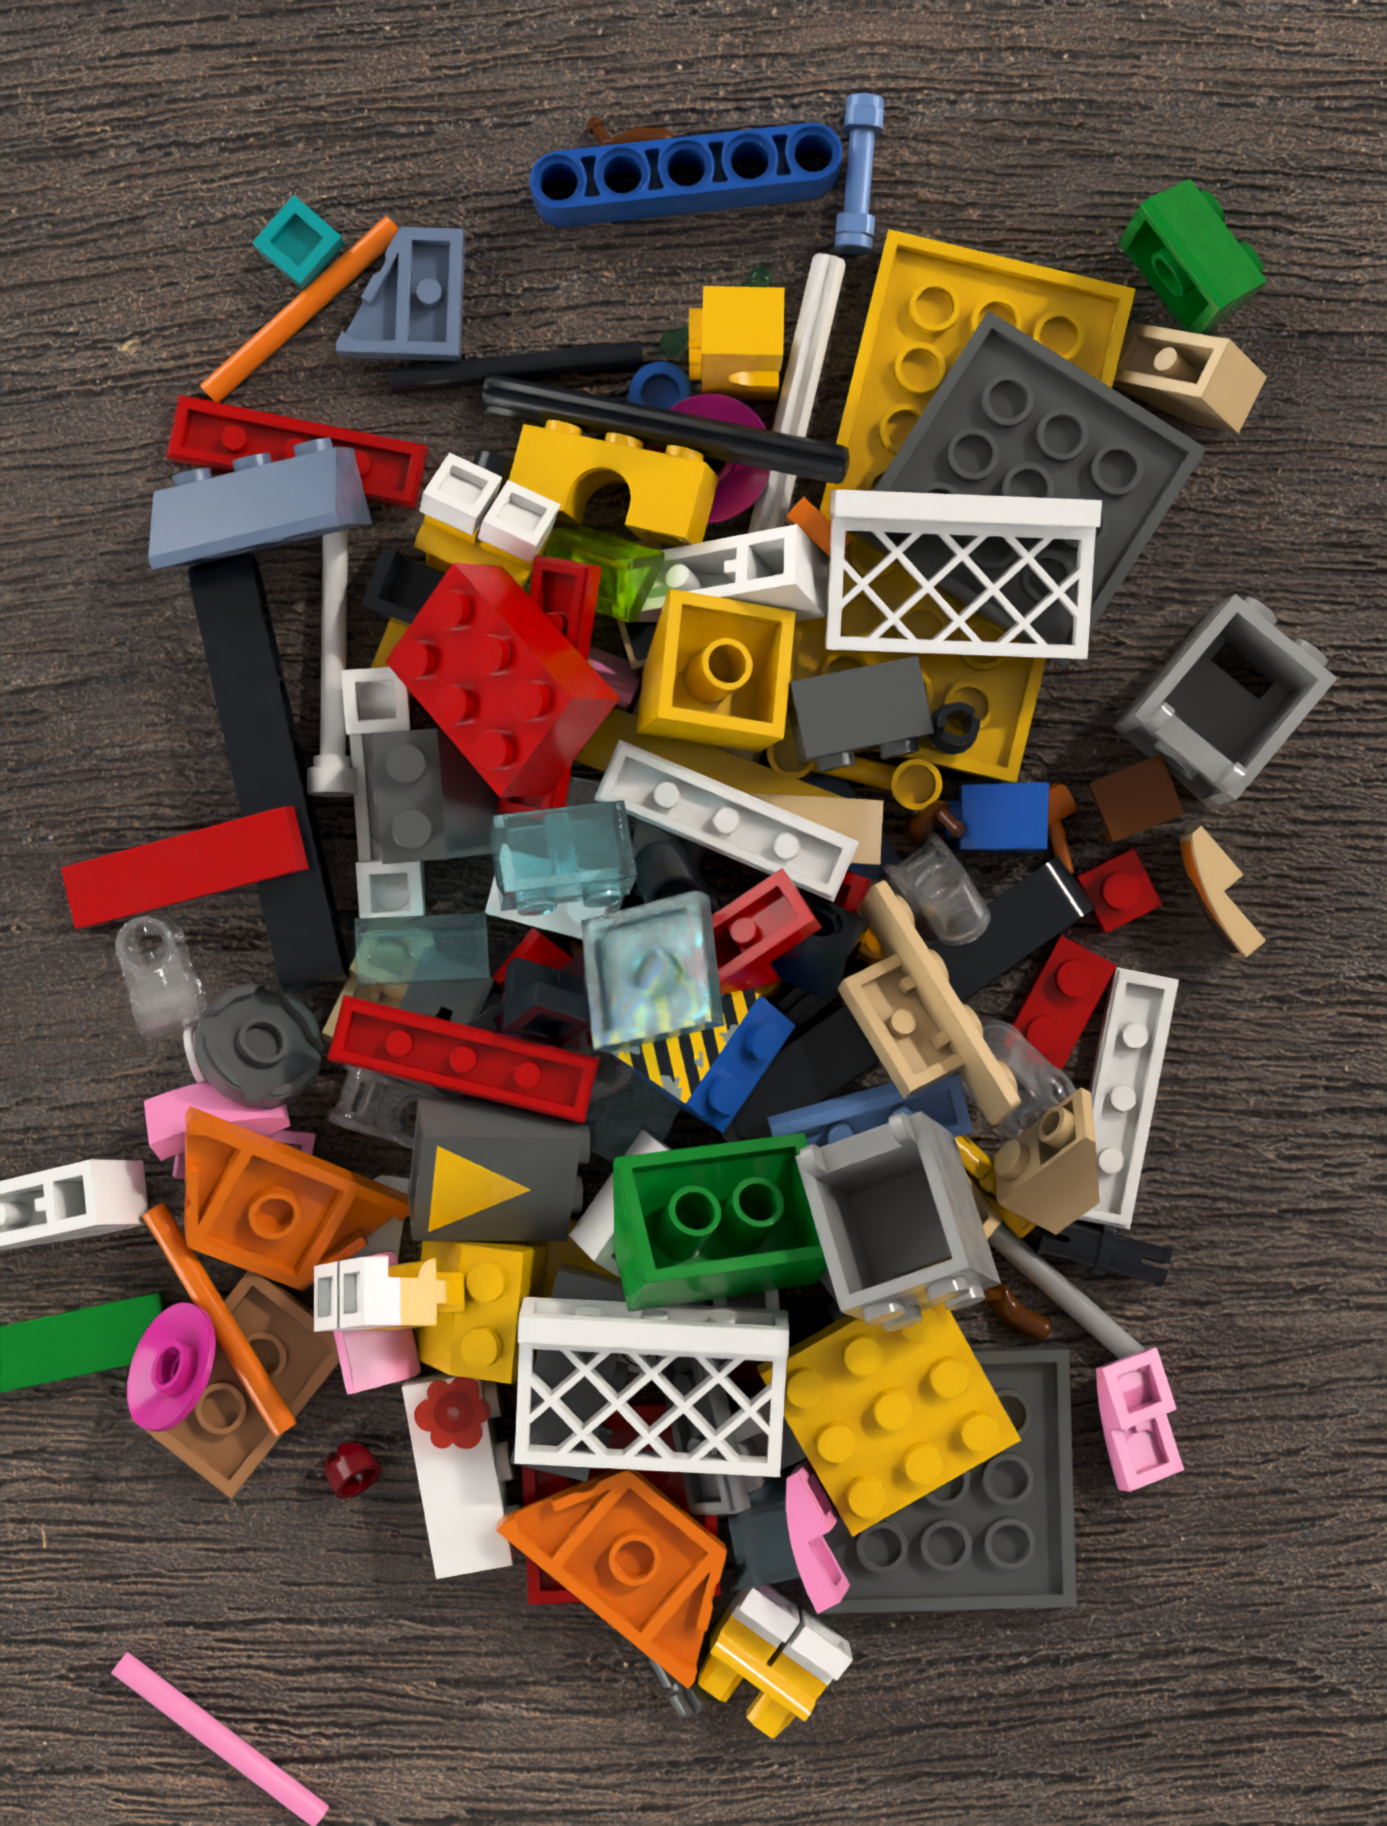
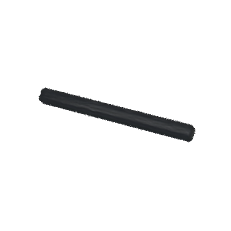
(667, 427)

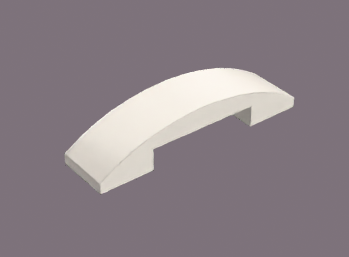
(378, 704)

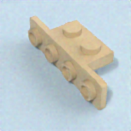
(917, 1017)

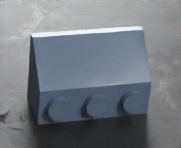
(256, 505)

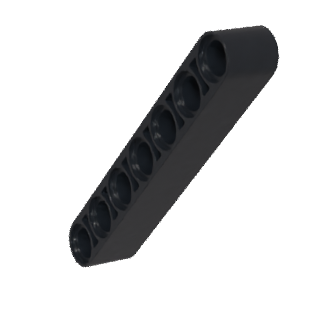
(268, 764)
(838, 1048)

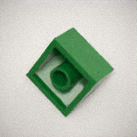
(1192, 257)

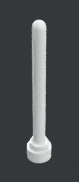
(332, 769)

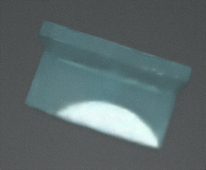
(421, 949)

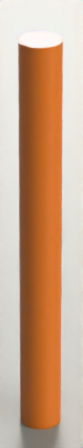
(300, 310)
(226, 1329)

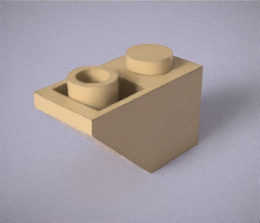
(1051, 1166)

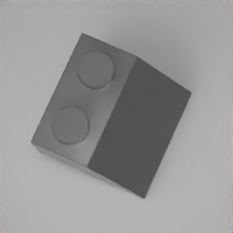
(429, 798)

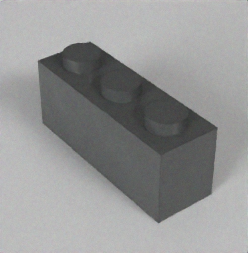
(554, 1367)

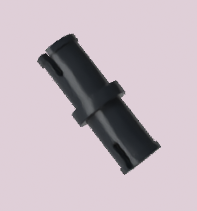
(1107, 1251)

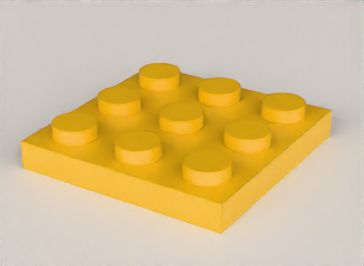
(890, 1411)

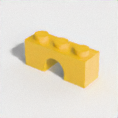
(738, 342)
(667, 489)

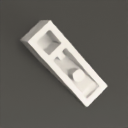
(760, 567)
(72, 1202)

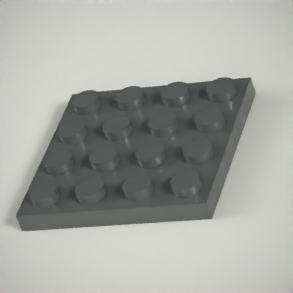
(1037, 427)
(993, 1532)

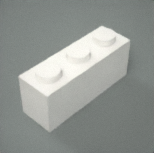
(463, 1488)

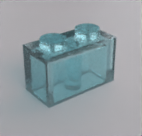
(562, 857)

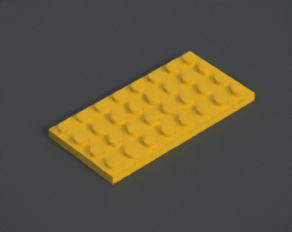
(916, 327)

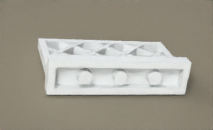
(962, 515)
(660, 1331)

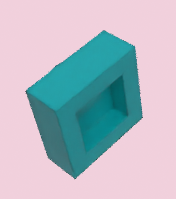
(298, 242)

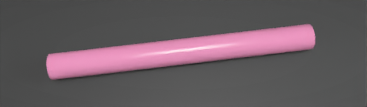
(220, 1739)

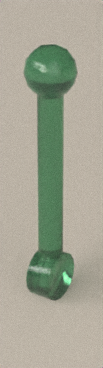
(674, 341)

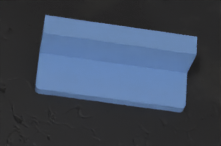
(871, 1108)

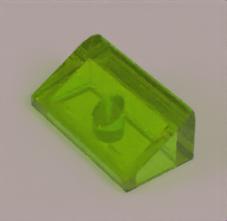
(626, 567)

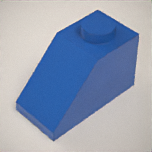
(1001, 818)

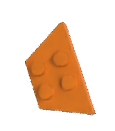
(275, 1204)
(628, 1560)

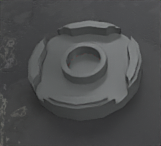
(258, 1046)

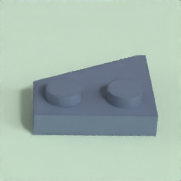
(413, 301)

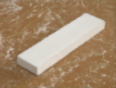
(727, 820)
(1126, 1086)

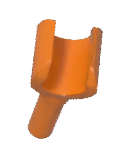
(1060, 806)

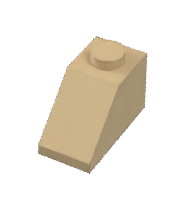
(1189, 375)

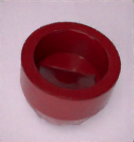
(351, 1469)

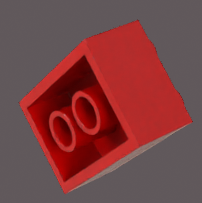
(501, 680)

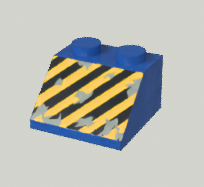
(715, 1067)

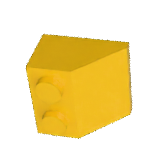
(717, 672)
(485, 1336)

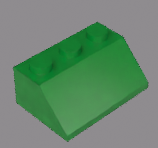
(713, 1222)

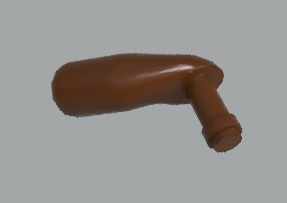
(635, 134)
(925, 821)
(1016, 1316)

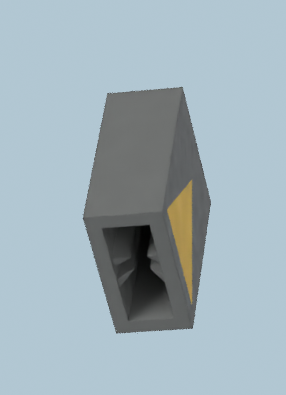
(493, 1172)

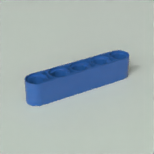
(710, 153)

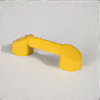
(911, 783)

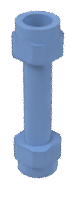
(863, 124)

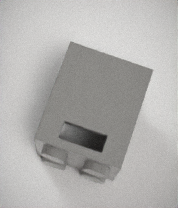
(1209, 724)
(892, 1208)

